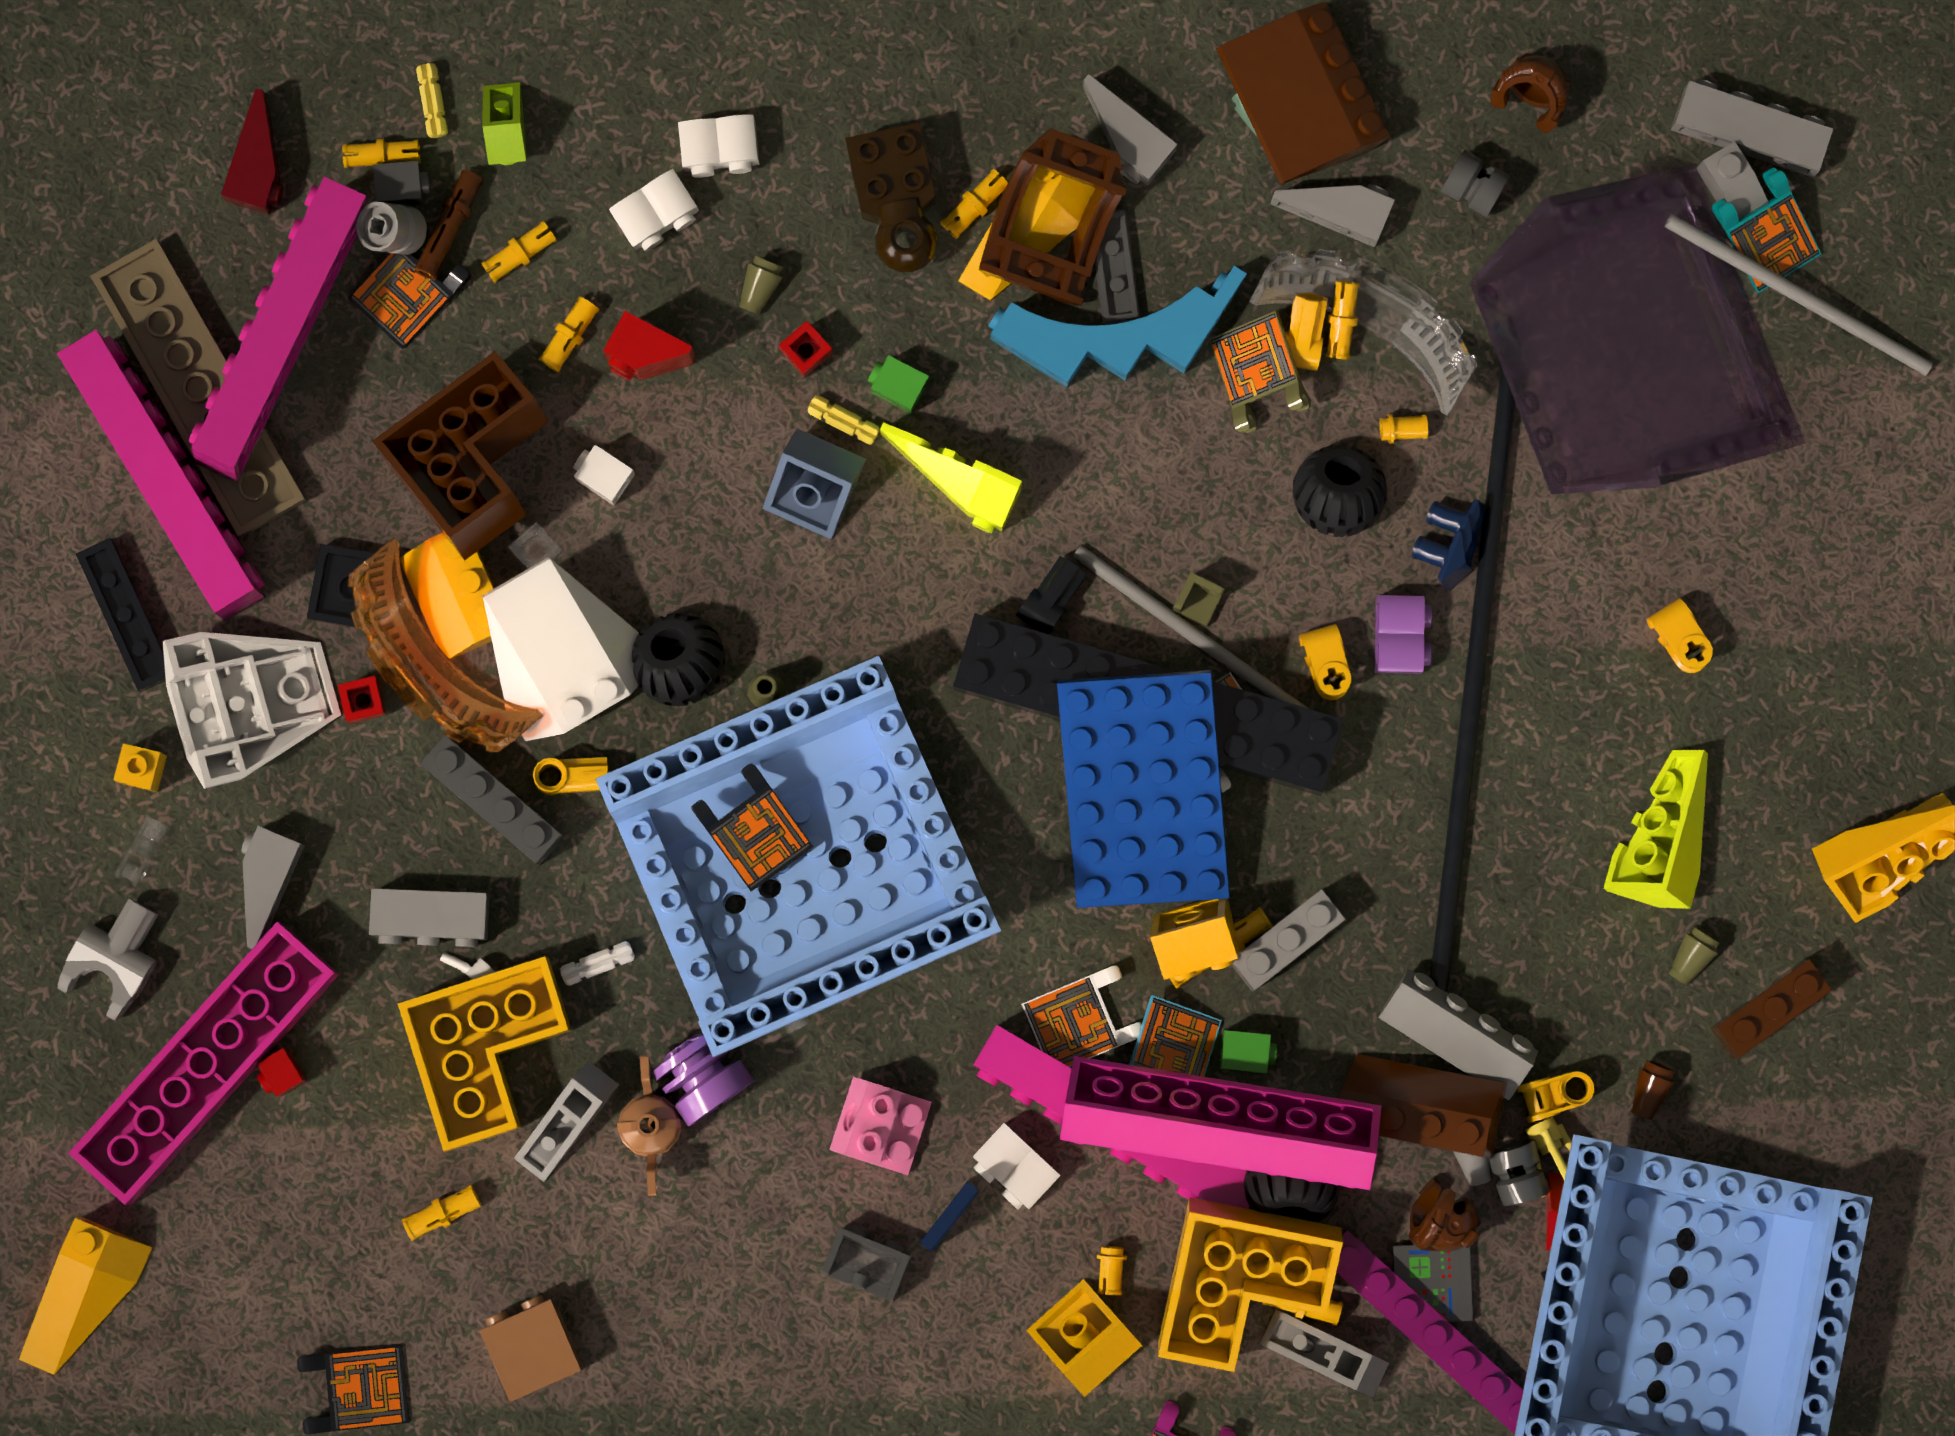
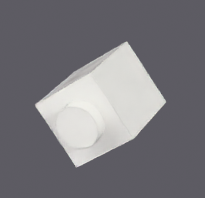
(603, 474)

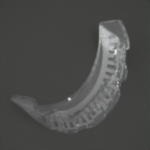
(1385, 306)

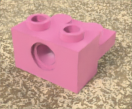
(880, 1126)

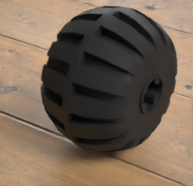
(1339, 490)
(678, 659)
(1290, 1196)

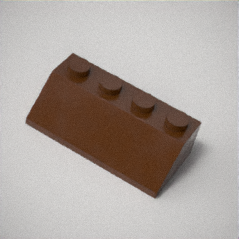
(1429, 1104)

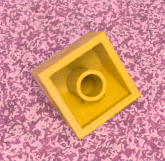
(1194, 938)
(1084, 1338)

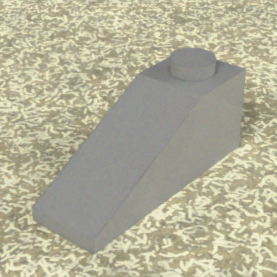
(1139, 143)
(1732, 179)
(1345, 209)
(266, 874)
(566, 1120)
(1324, 1353)

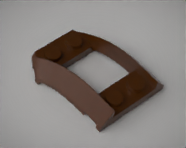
(1039, 270)

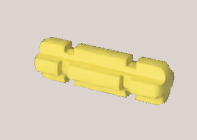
(432, 100)
(843, 419)

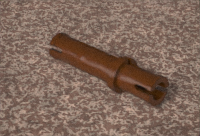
(455, 211)

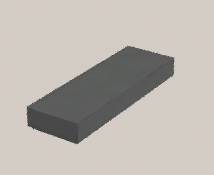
(1116, 273)

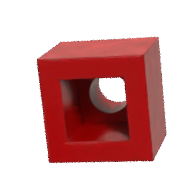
(805, 336)
(351, 691)
(280, 1073)

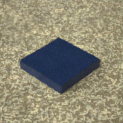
(949, 1216)

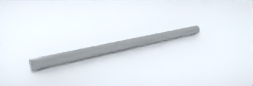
(1798, 294)
(1182, 626)

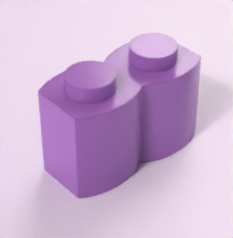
(1401, 634)

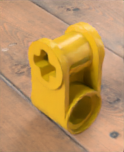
(1678, 631)
(1324, 656)
(1553, 1095)

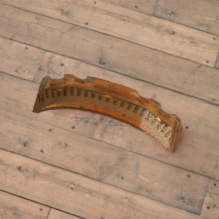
(419, 668)

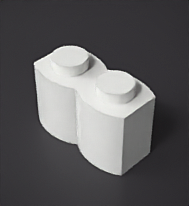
(718, 145)
(654, 211)
(1015, 1167)

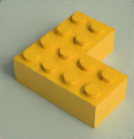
(459, 1042)
(1235, 1258)

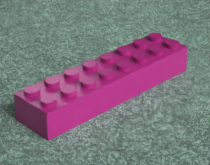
(279, 329)
(158, 471)
(203, 1064)
(1221, 1123)

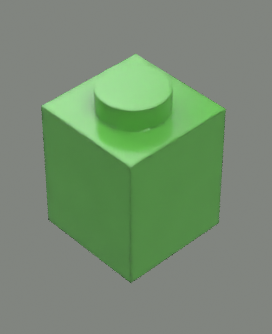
(898, 383)
(1247, 1052)

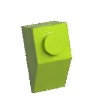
(504, 123)

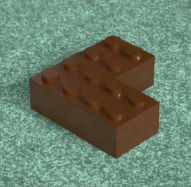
(448, 451)

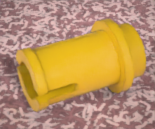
(1403, 428)
(1111, 1270)

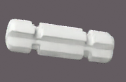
(597, 963)

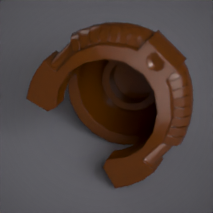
(1538, 83)
(1443, 1222)

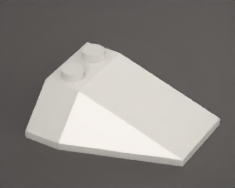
(558, 648)
(244, 700)

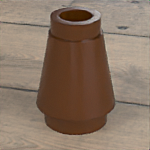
(1651, 1089)

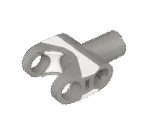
(115, 955)

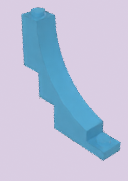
(1170, 334)

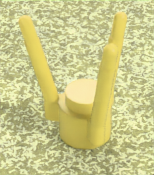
(1547, 1138)

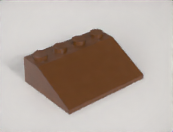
(1303, 93)

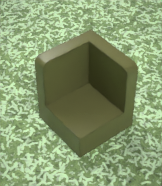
(1198, 599)

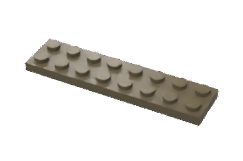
(184, 369)

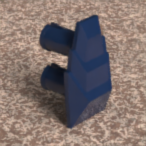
(1456, 559)

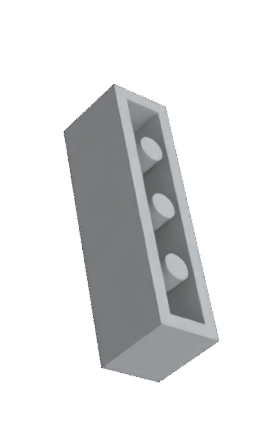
(1757, 129)
(1457, 1032)

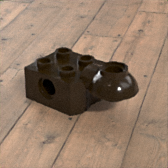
(896, 192)

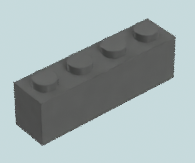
(492, 800)

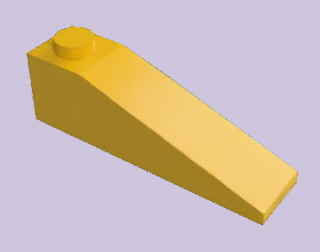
(1045, 218)
(1877, 860)
(83, 1289)

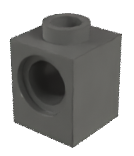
(401, 183)

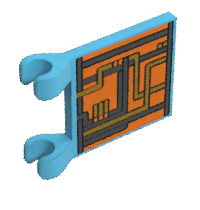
(1175, 1038)

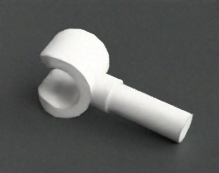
(478, 970)

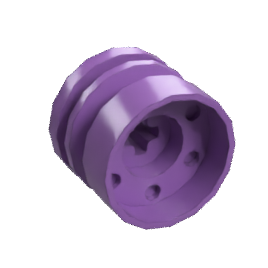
(702, 1078)

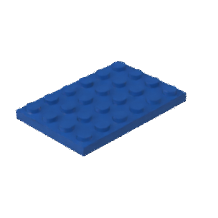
(1144, 789)

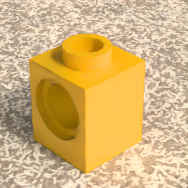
(140, 767)

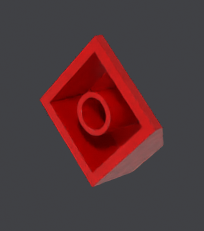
(645, 350)

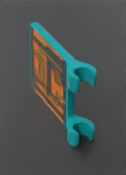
(1771, 233)

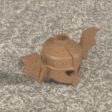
(667, 1125)

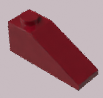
(254, 168)

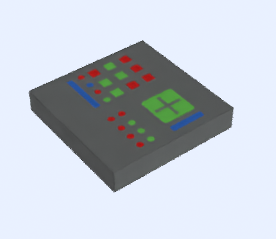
(1438, 1278)

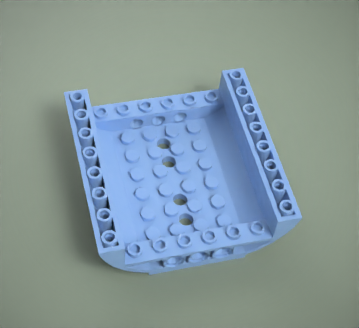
(843, 773)
(1748, 1331)

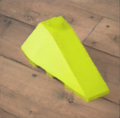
(977, 490)
(1665, 851)

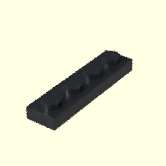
(124, 613)

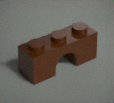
(1771, 1009)

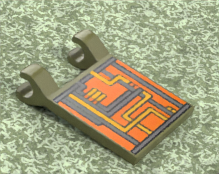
(1256, 364)

